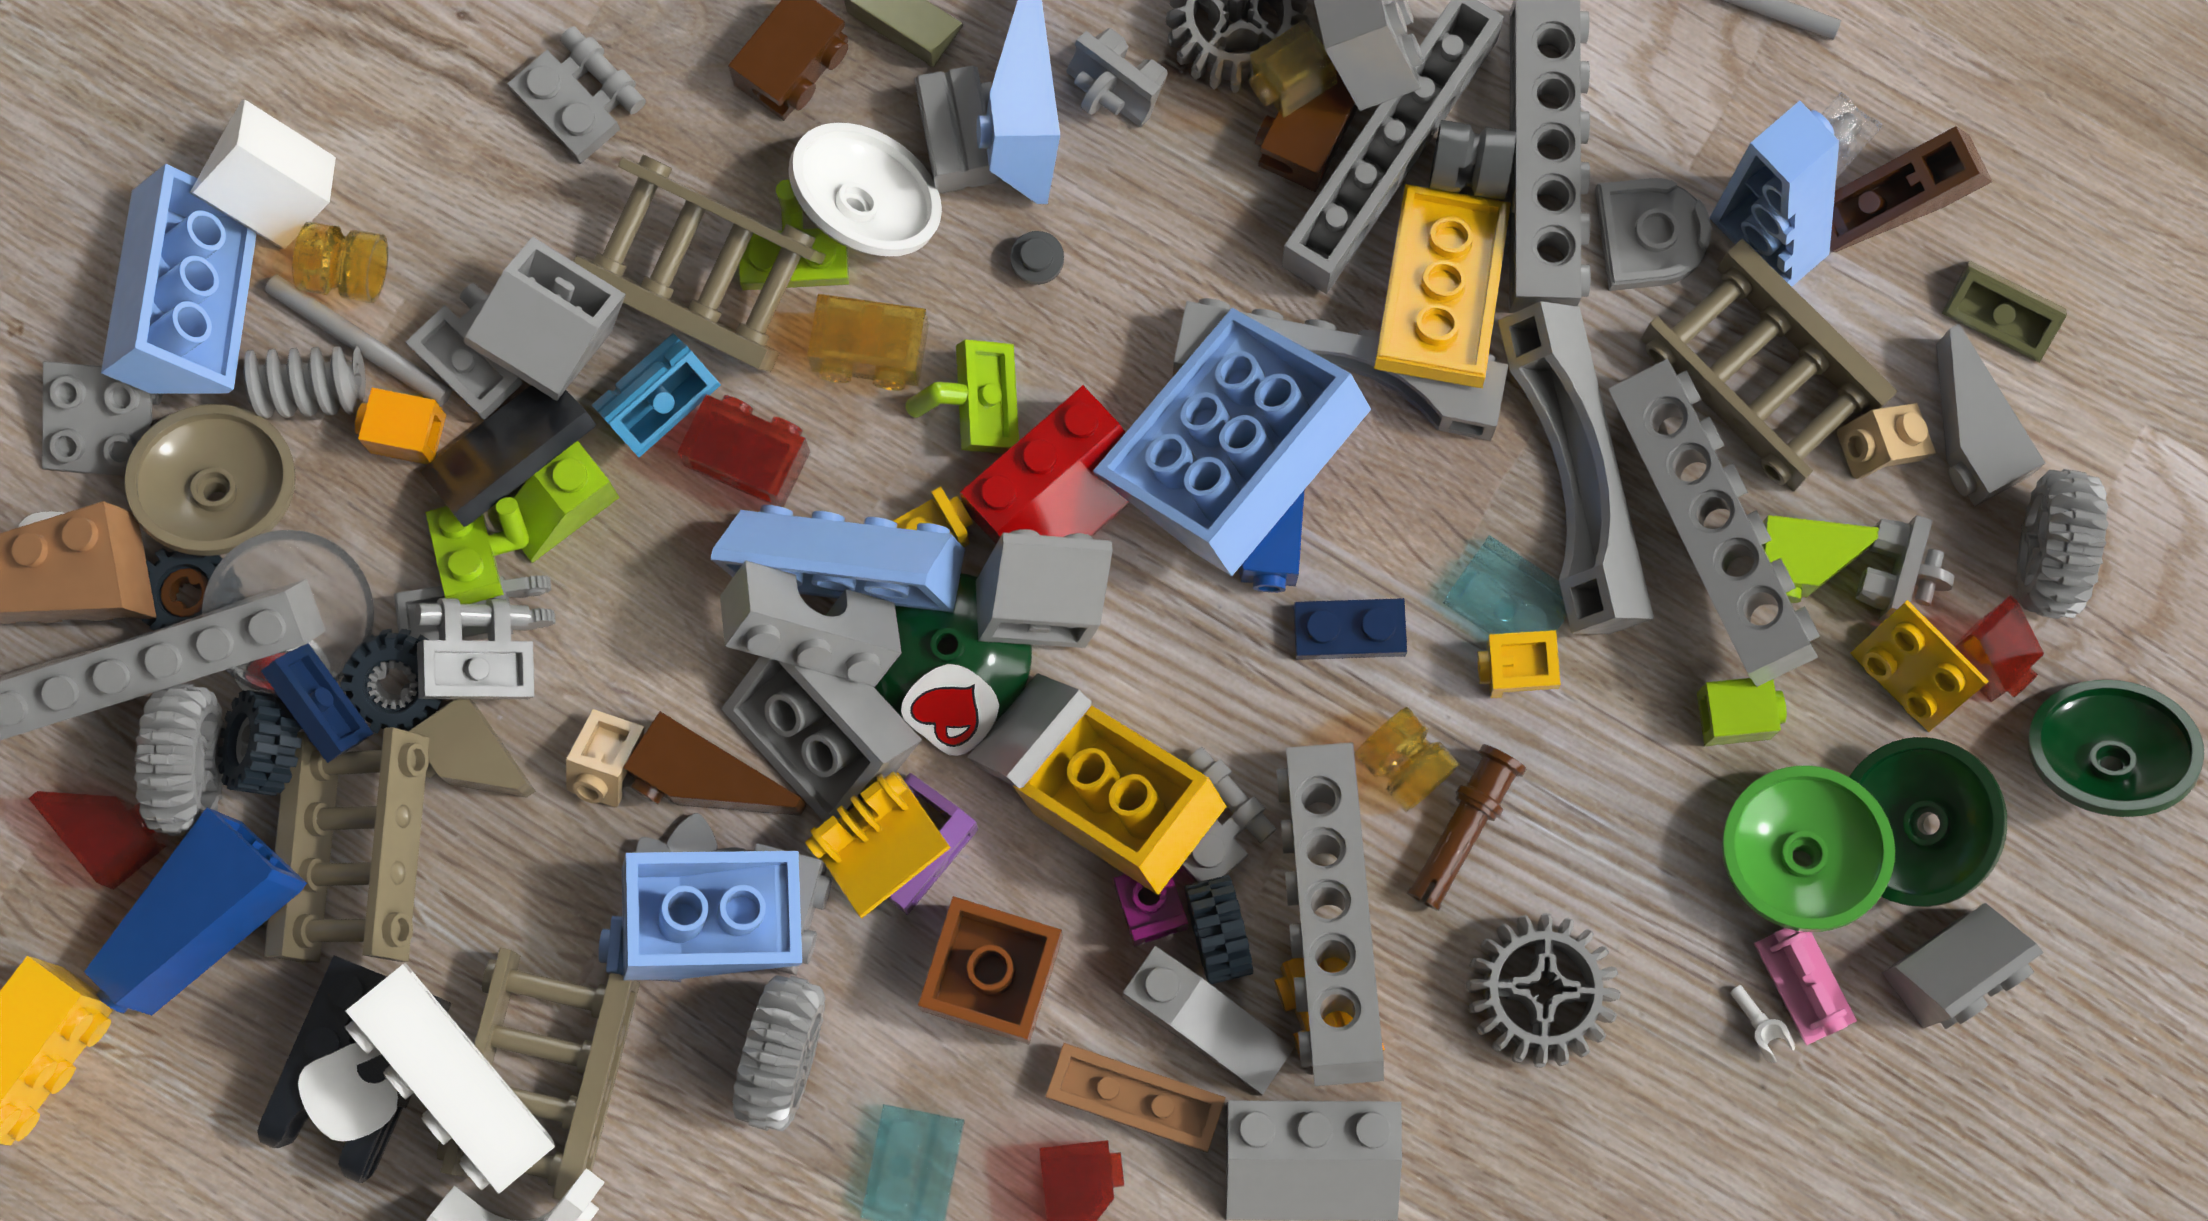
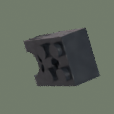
(320, 1036)

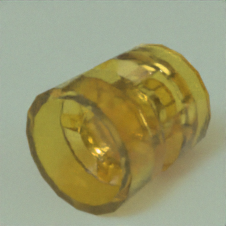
(330, 260)
(1426, 764)

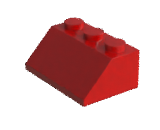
(1049, 476)

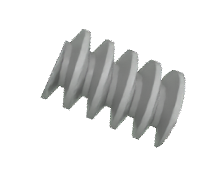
(304, 384)

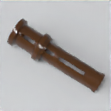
(1478, 803)

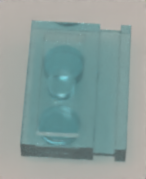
(1507, 593)
(912, 1166)

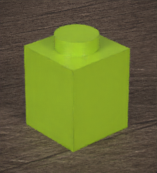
(1740, 711)

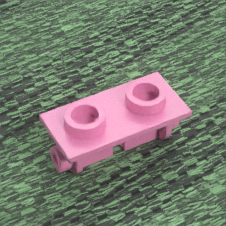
(1805, 983)

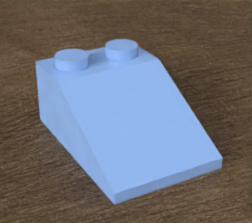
(709, 913)

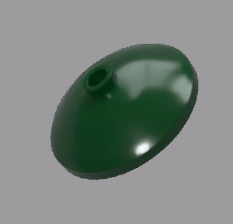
(999, 664)
(2116, 748)
(1942, 779)

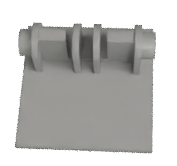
(91, 419)

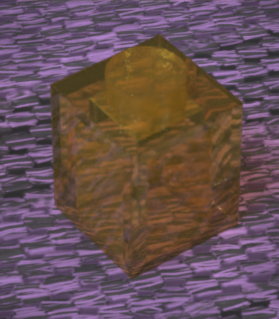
(1292, 69)

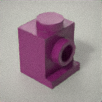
(1154, 921)

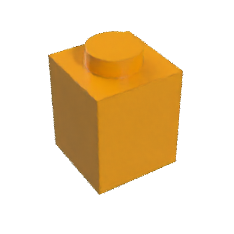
(400, 426)

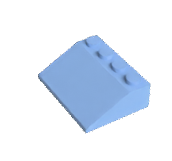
(1234, 439)

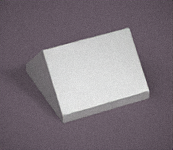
(266, 176)

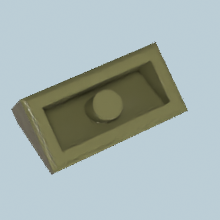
(910, 24)
(2004, 311)

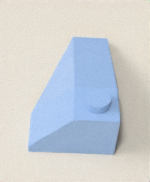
(1021, 109)

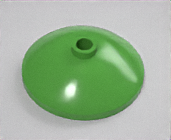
(1827, 819)

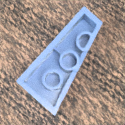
(1784, 193)

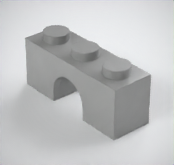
(772, 621)

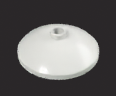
(864, 189)

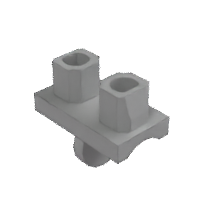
(1112, 80)
(1907, 545)

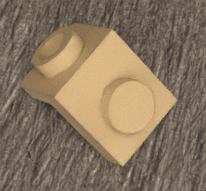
(1885, 439)

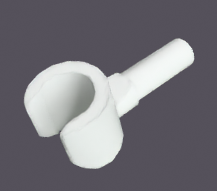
(1765, 1028)

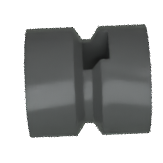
(1472, 159)

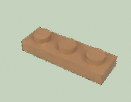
(1135, 1097)

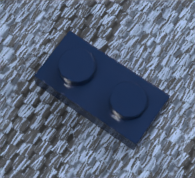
(1350, 629)
(317, 702)

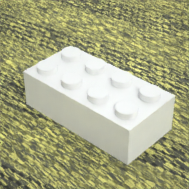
(450, 1078)

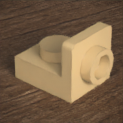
(598, 758)

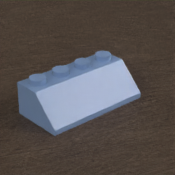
(178, 291)
(834, 555)

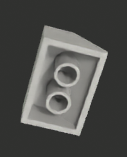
(820, 731)
(1313, 1160)

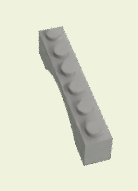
(1446, 405)
(1601, 564)
(158, 659)

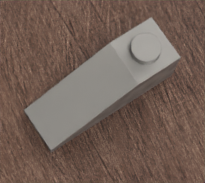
(1981, 431)
(1207, 1020)

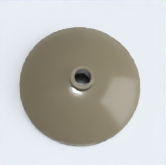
(202, 454)

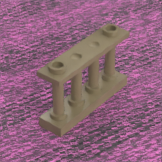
(1782, 314)
(701, 316)
(305, 844)
(596, 1059)

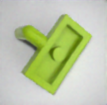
(762, 253)
(983, 393)
(468, 553)

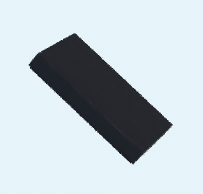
(506, 451)

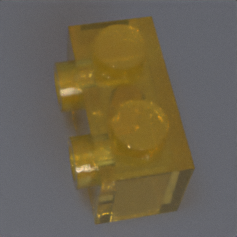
(868, 341)

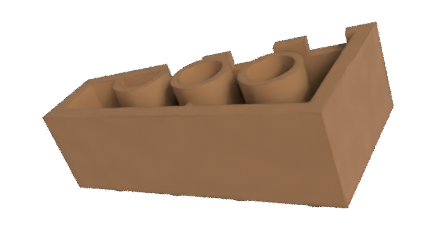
(75, 568)

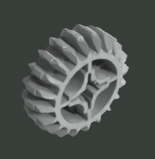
(1216, 55)
(2061, 543)
(178, 758)
(1540, 1017)
(778, 1053)

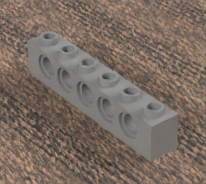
(1390, 145)
(1533, 175)
(1763, 649)
(1355, 1050)

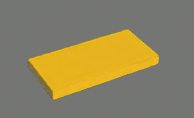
(1443, 286)

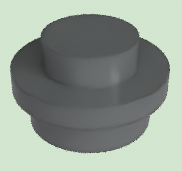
(1037, 257)

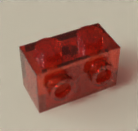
(745, 449)

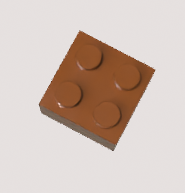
(990, 970)

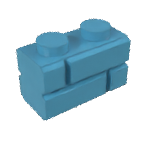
(656, 394)

